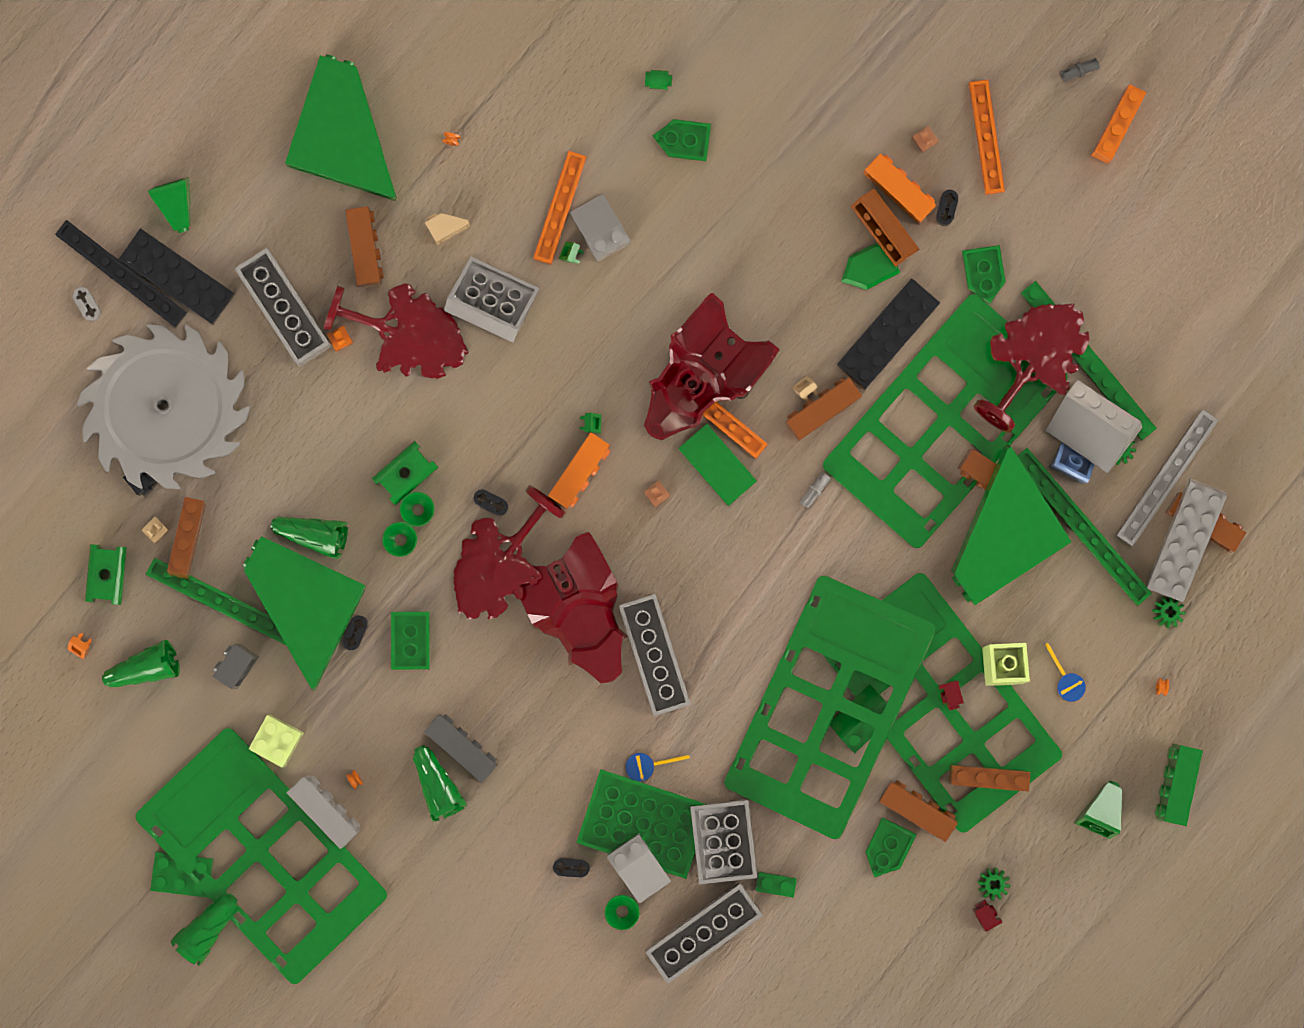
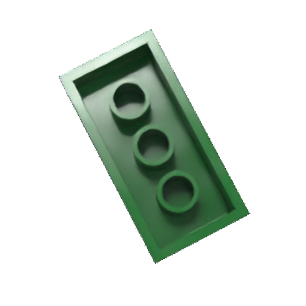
(1178, 784)

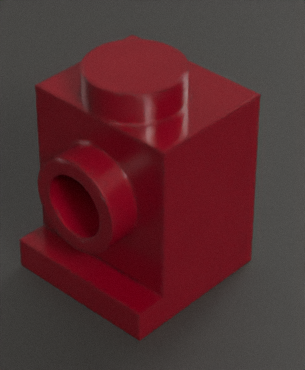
(951, 694)
(986, 915)

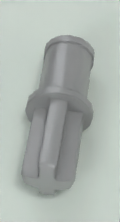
(815, 490)

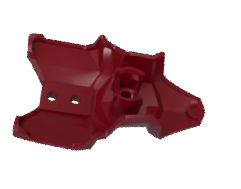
(695, 376)
(582, 612)

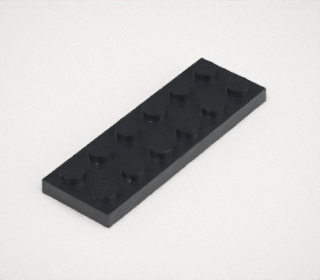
(176, 276)
(888, 333)

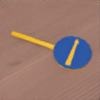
(1070, 686)
(641, 766)

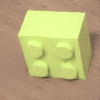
(1005, 664)
(276, 740)

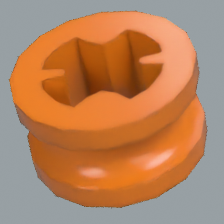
(451, 139)
(1162, 687)
(354, 779)

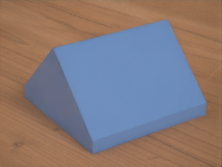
(1072, 464)

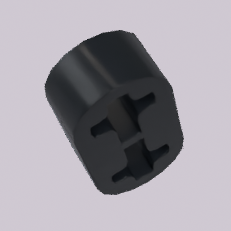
(951, 208)
(493, 498)
(351, 630)
(571, 872)

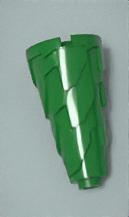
(315, 534)
(150, 665)
(438, 789)
(200, 935)

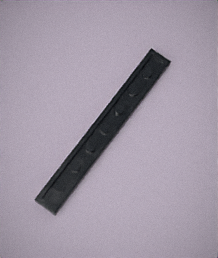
(121, 273)

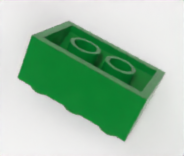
(853, 731)

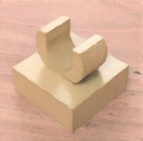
(805, 387)
(155, 530)

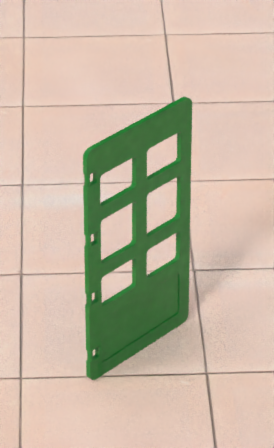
(966, 349)
(924, 601)
(864, 638)
(209, 799)

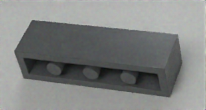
(461, 748)

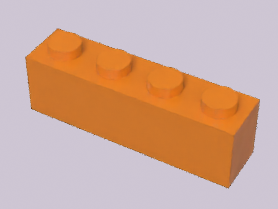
(1118, 123)
(900, 188)
(579, 470)

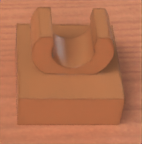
(925, 139)
(656, 494)

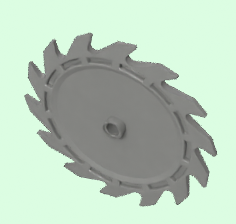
(167, 439)

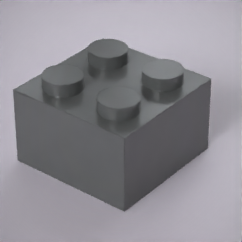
(234, 666)

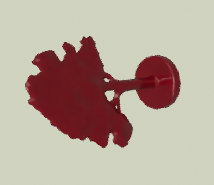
(422, 337)
(1046, 341)
(487, 572)

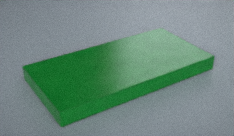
(717, 465)

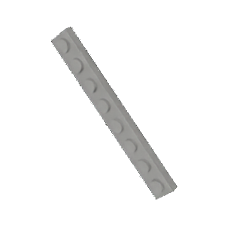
(1167, 477)

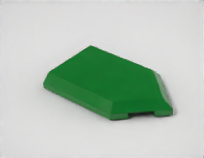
(684, 139)
(869, 268)
(984, 271)
(888, 847)

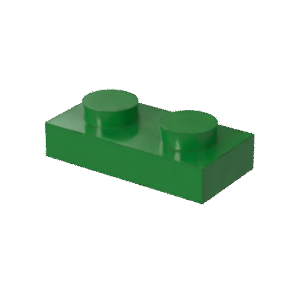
(776, 884)

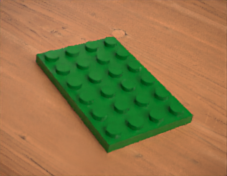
(629, 807)

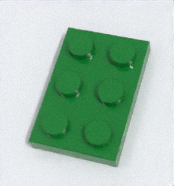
(410, 640)
(170, 878)

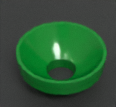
(409, 502)
(390, 535)
(616, 921)

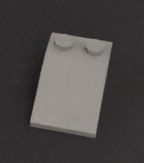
(600, 228)
(638, 868)

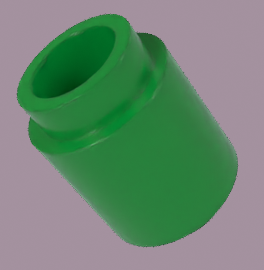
(658, 79)

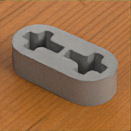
(90, 302)

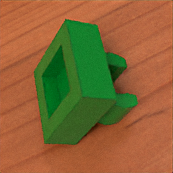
(569, 252)
(592, 423)

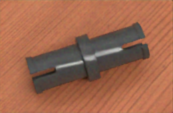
(1079, 69)

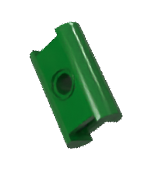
(419, 471)
(112, 587)

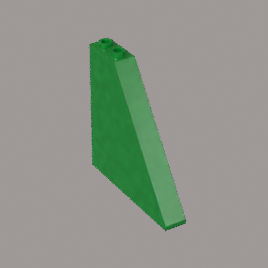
(338, 132)
(1008, 533)
(304, 602)

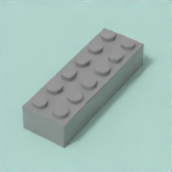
(283, 307)
(1186, 540)
(654, 655)
(703, 932)

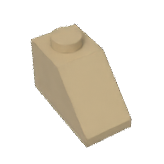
(445, 226)

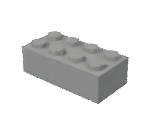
(324, 811)

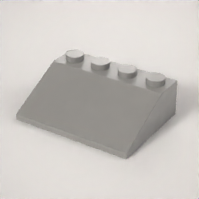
(491, 299)
(1093, 426)
(724, 841)

